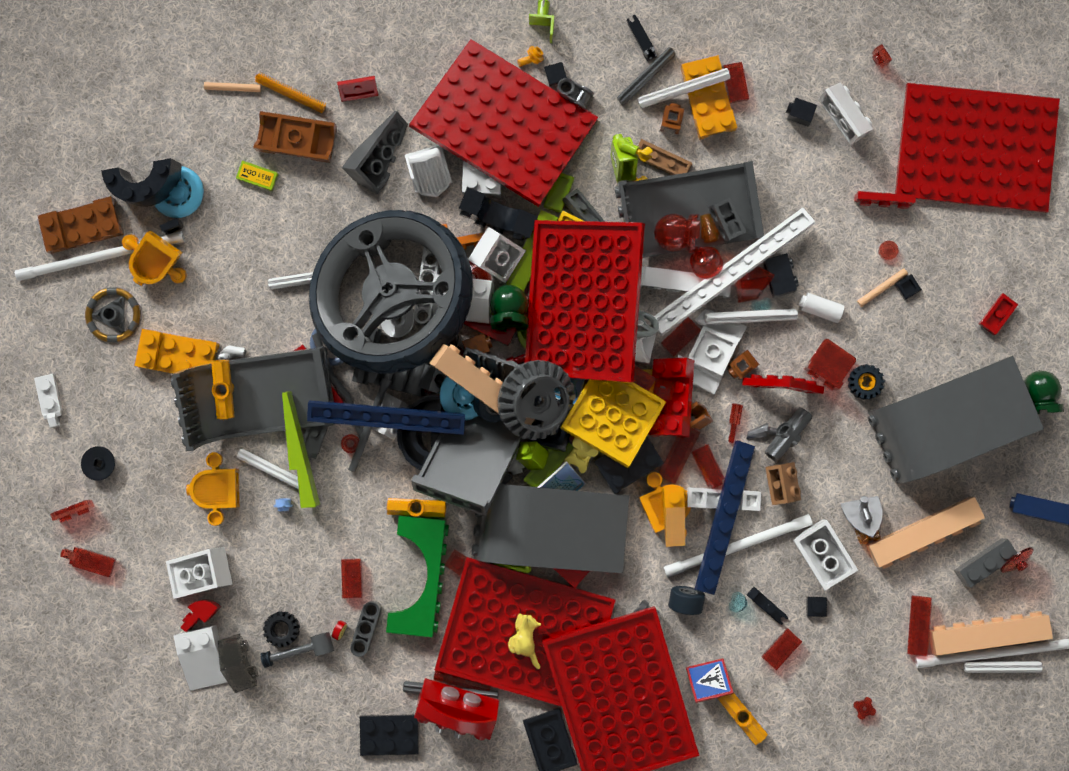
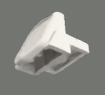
(429, 171)

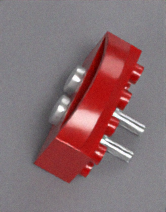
(456, 710)

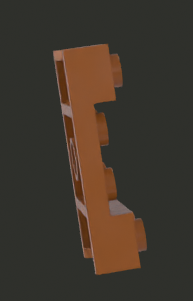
(295, 136)
(80, 225)

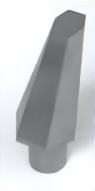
(761, 431)

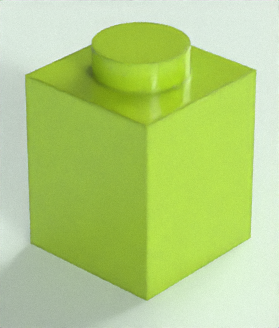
(532, 455)

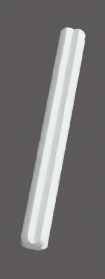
(684, 88)
(751, 316)

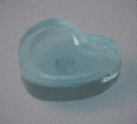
(764, 304)
(738, 602)

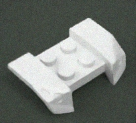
(713, 351)

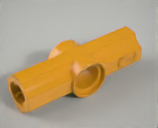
(222, 376)
(403, 507)
(750, 725)

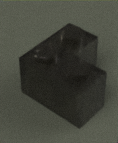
(236, 663)

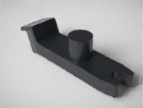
(641, 38)
(765, 604)

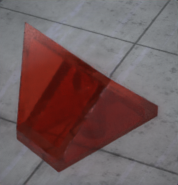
(752, 284)

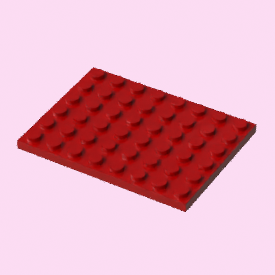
(503, 122)
(977, 147)
(586, 297)
(486, 619)
(621, 695)

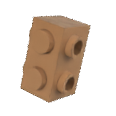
(783, 483)

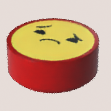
(339, 630)

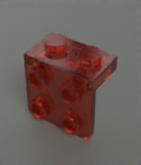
(830, 365)

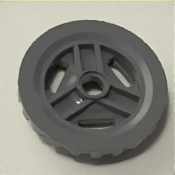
(515, 409)

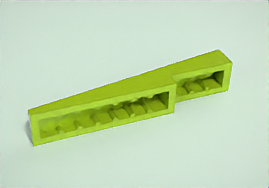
(522, 273)
(298, 455)

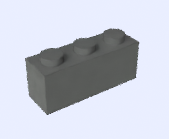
(985, 562)

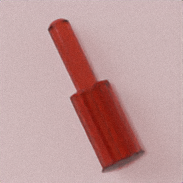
(735, 418)

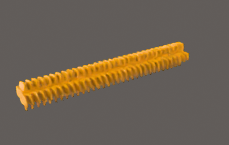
(287, 91)

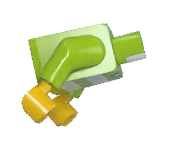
(625, 158)

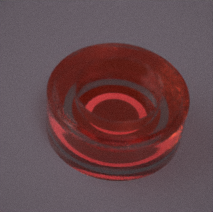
(888, 250)

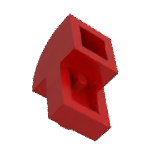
(202, 610)

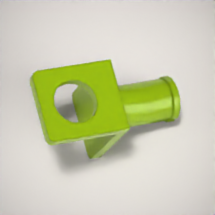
(542, 17)

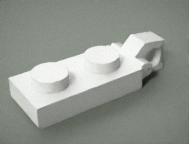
(49, 399)

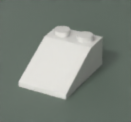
(199, 572)
(200, 657)

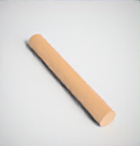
(232, 87)
(881, 288)

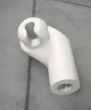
(231, 351)

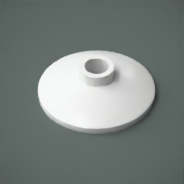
(399, 329)

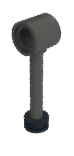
(319, 644)

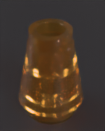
(709, 231)

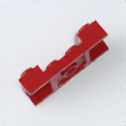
(675, 414)

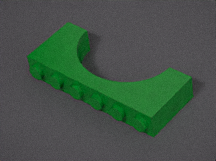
(421, 616)

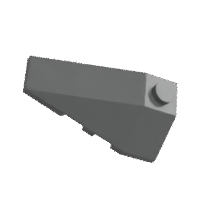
(372, 158)

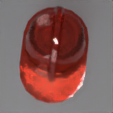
(706, 262)

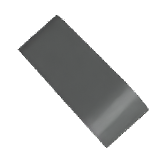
(359, 635)

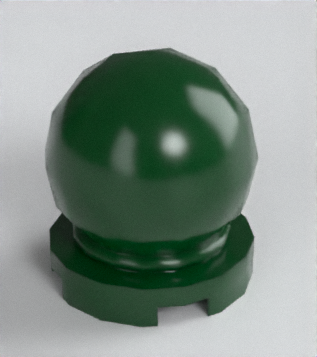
(509, 309)
(1044, 391)

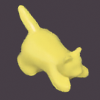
(581, 455)
(523, 641)

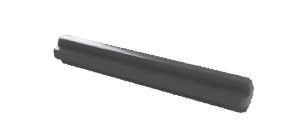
(646, 76)

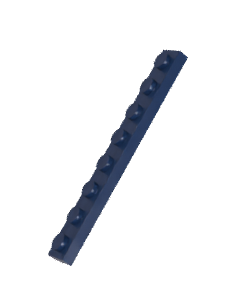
(386, 417)
(724, 518)

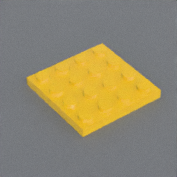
(613, 418)

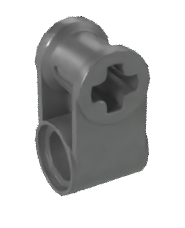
(575, 93)

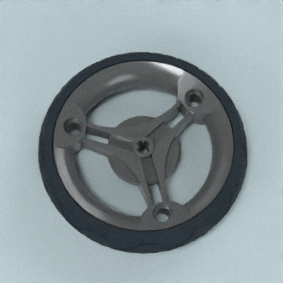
(390, 291)

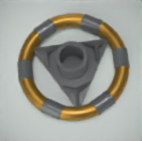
(112, 314)

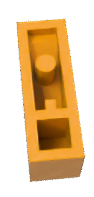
(674, 516)

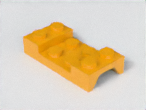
(710, 104)
(172, 352)

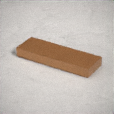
(665, 160)

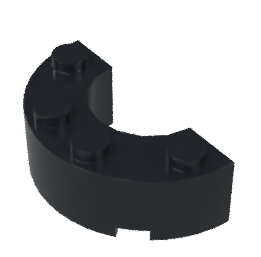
(149, 192)
(496, 216)
(411, 441)

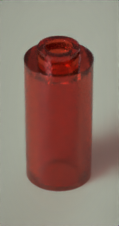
(708, 466)

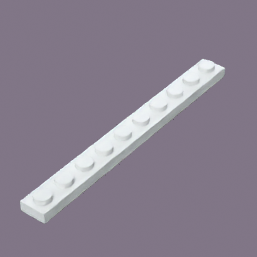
(733, 270)

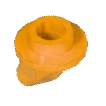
(535, 56)

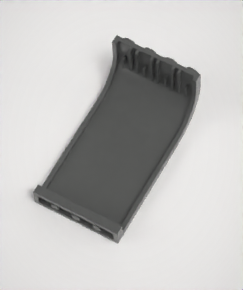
(691, 194)
(256, 395)
(955, 421)
(471, 466)
(553, 529)

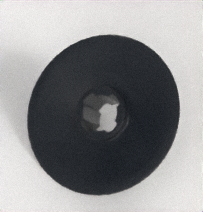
(89, 462)

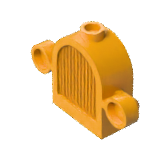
(153, 259)
(215, 488)
(653, 502)

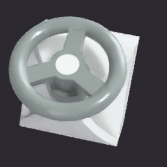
(645, 337)

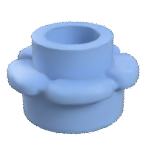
(283, 504)

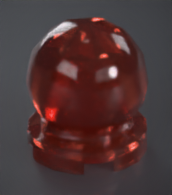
(676, 232)

